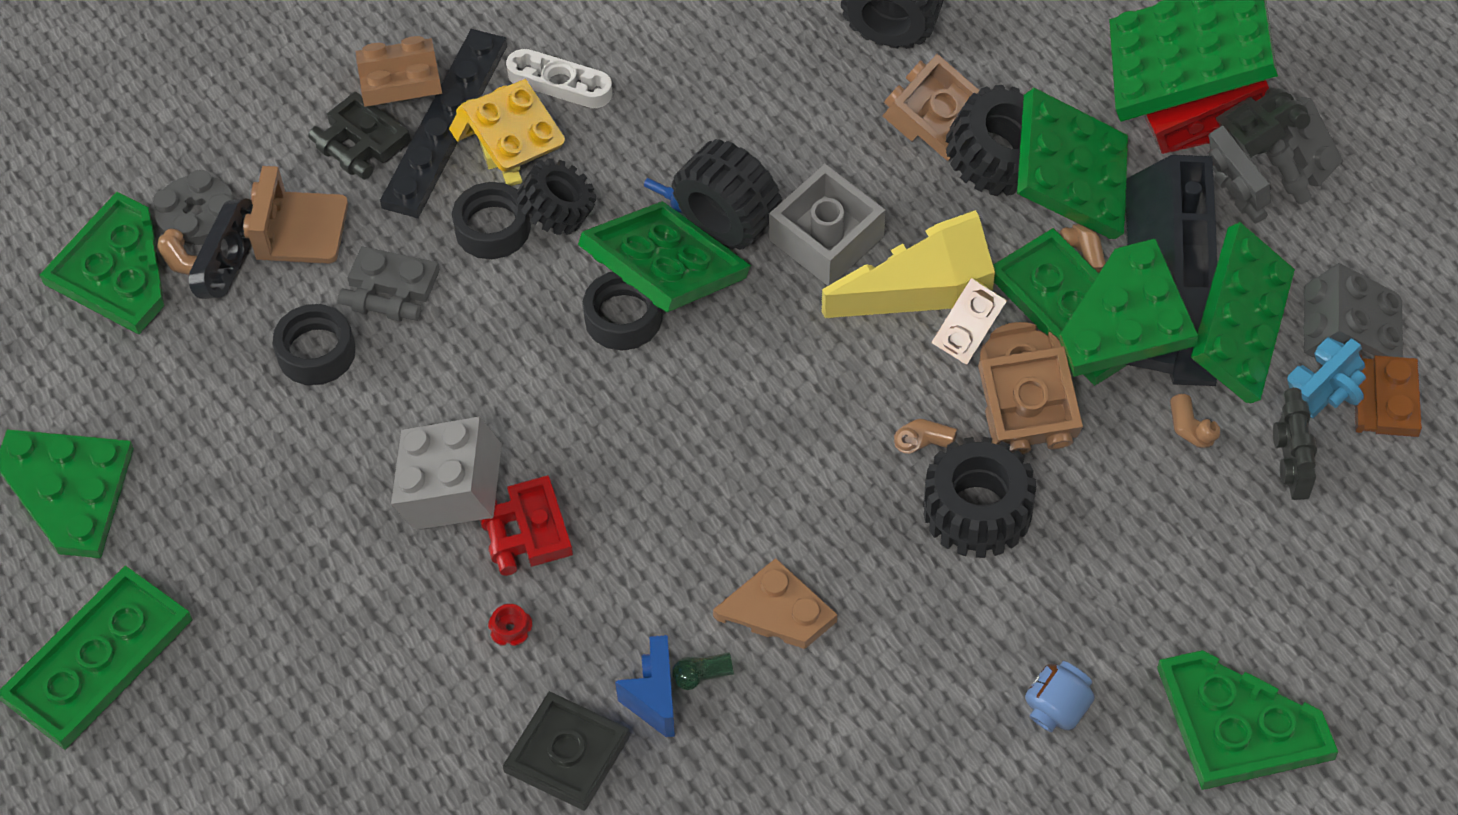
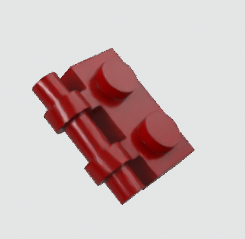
(539, 523)

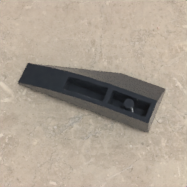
(1177, 208)

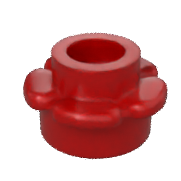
(506, 615)

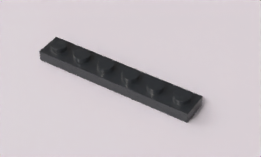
(433, 140)

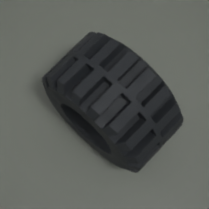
(893, 21)
(976, 152)
(726, 193)
(973, 525)

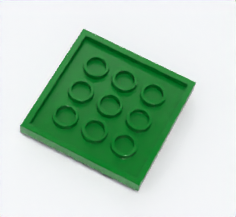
(1188, 52)

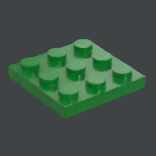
(1073, 164)
(664, 256)

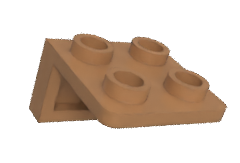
(293, 223)

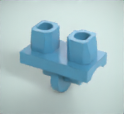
(1335, 380)

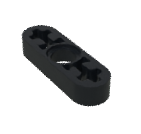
(211, 271)

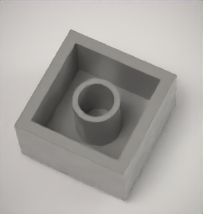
(826, 224)
(446, 473)

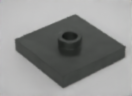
(566, 750)

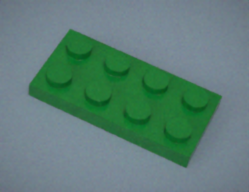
(1048, 284)
(1243, 313)
(94, 657)

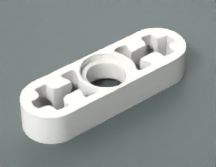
(549, 66)

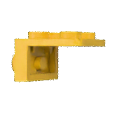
(509, 125)

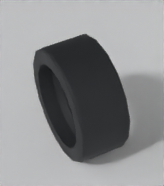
(494, 244)
(615, 335)
(315, 370)

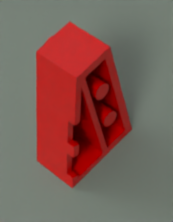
(1193, 121)

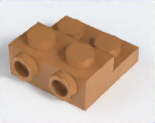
(398, 71)
(929, 102)
(1030, 399)

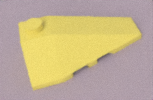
(917, 278)

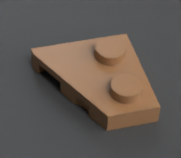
(778, 606)

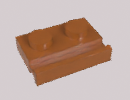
(1390, 397)

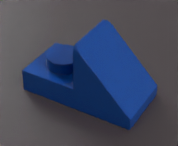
(651, 695)

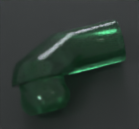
(692, 670)

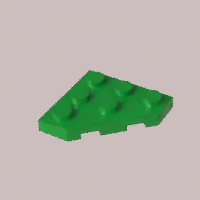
(112, 265)
(1128, 313)
(67, 485)
(1239, 723)

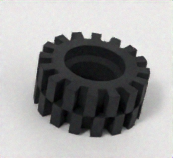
(562, 212)

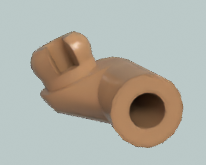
(1086, 242)
(172, 250)
(923, 433)
(1198, 433)

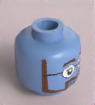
(1059, 696)

